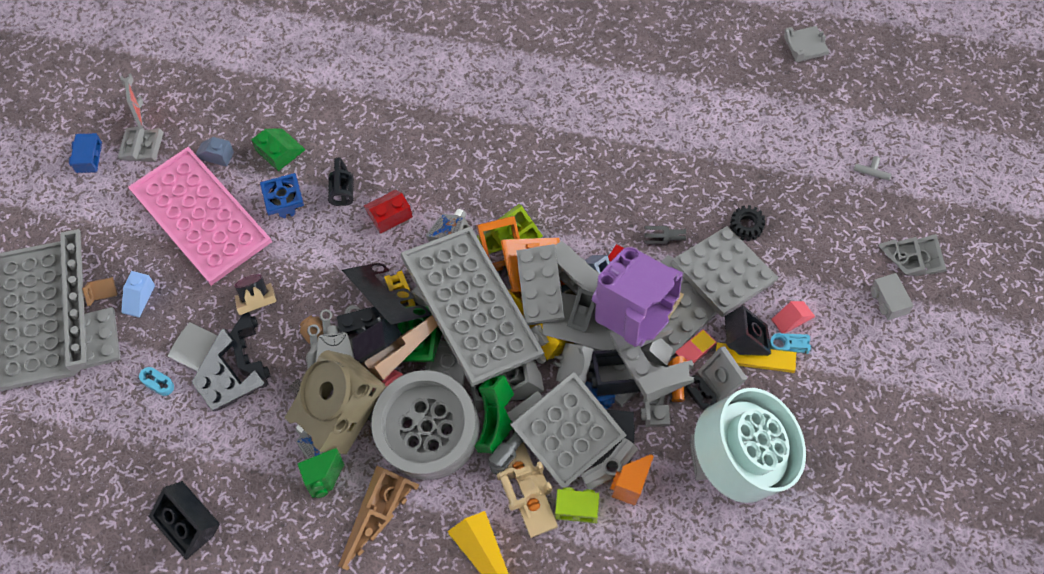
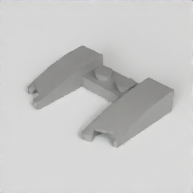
(650, 382)

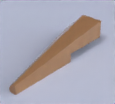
(387, 360)
(381, 499)

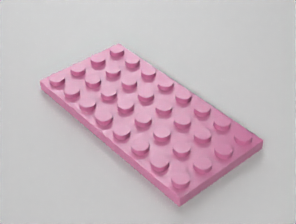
(200, 215)

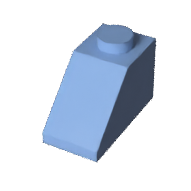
(136, 293)

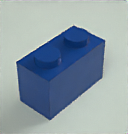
(85, 153)

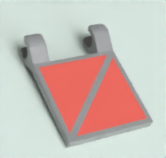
(134, 104)

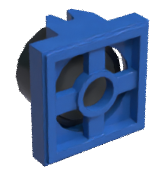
(283, 197)

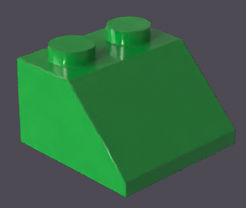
(277, 147)
(321, 472)

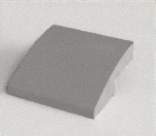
(140, 144)
(192, 346)

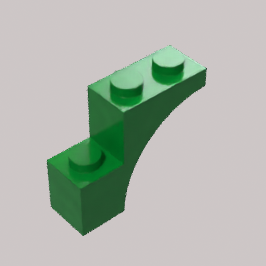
(496, 395)

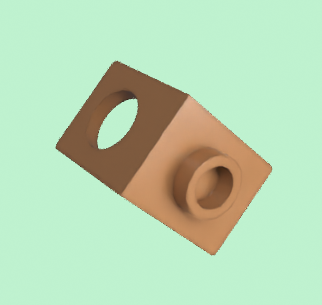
(99, 290)

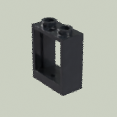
(609, 358)

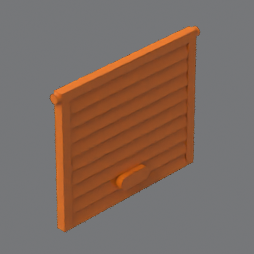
(509, 250)

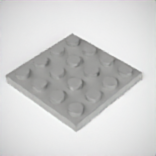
(724, 271)
(568, 430)

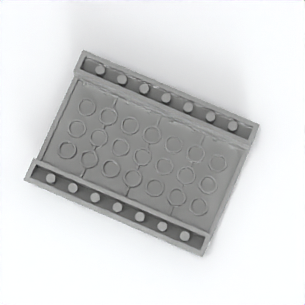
(42, 313)

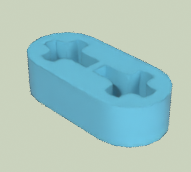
(158, 377)

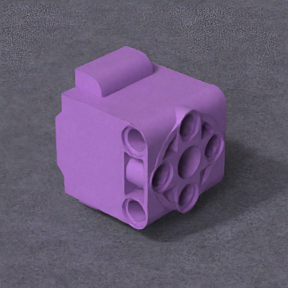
(636, 296)

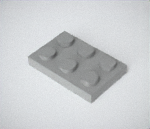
(101, 337)

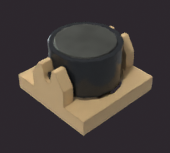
(253, 294)

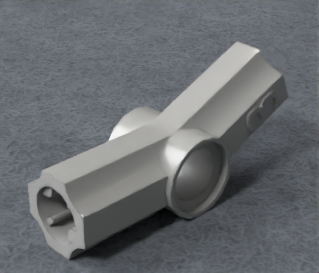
(620, 457)

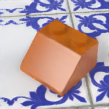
(630, 481)

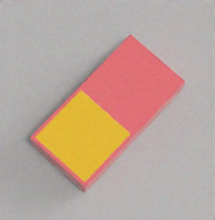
(696, 346)

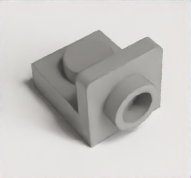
(655, 415)

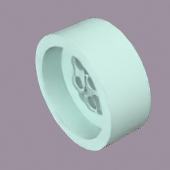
(750, 445)

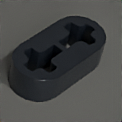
(704, 390)

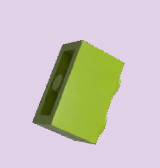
(577, 505)

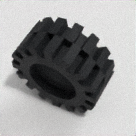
(747, 213)

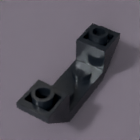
(244, 328)

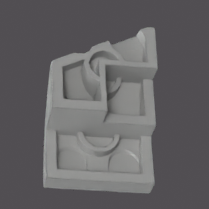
(916, 254)

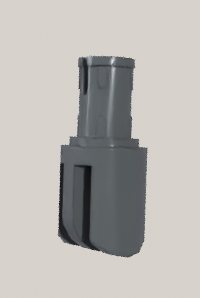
(667, 234)
(504, 454)

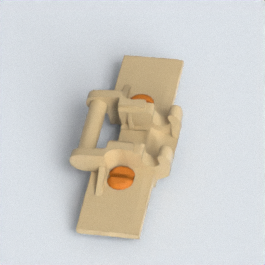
(534, 488)

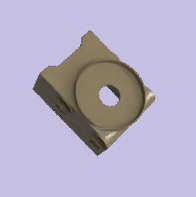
(331, 418)

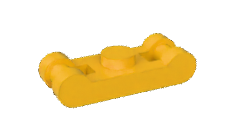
(403, 284)

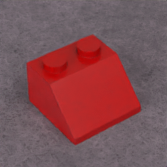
(389, 211)

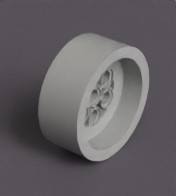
(400, 403)

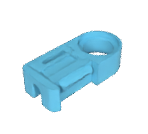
(792, 342)

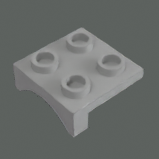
(806, 43)
(574, 359)

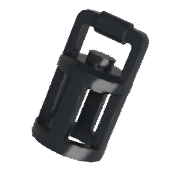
(342, 178)

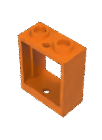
(493, 225)

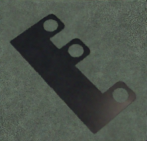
(380, 297)

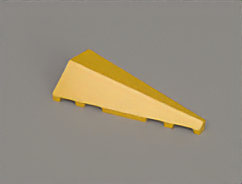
(479, 544)

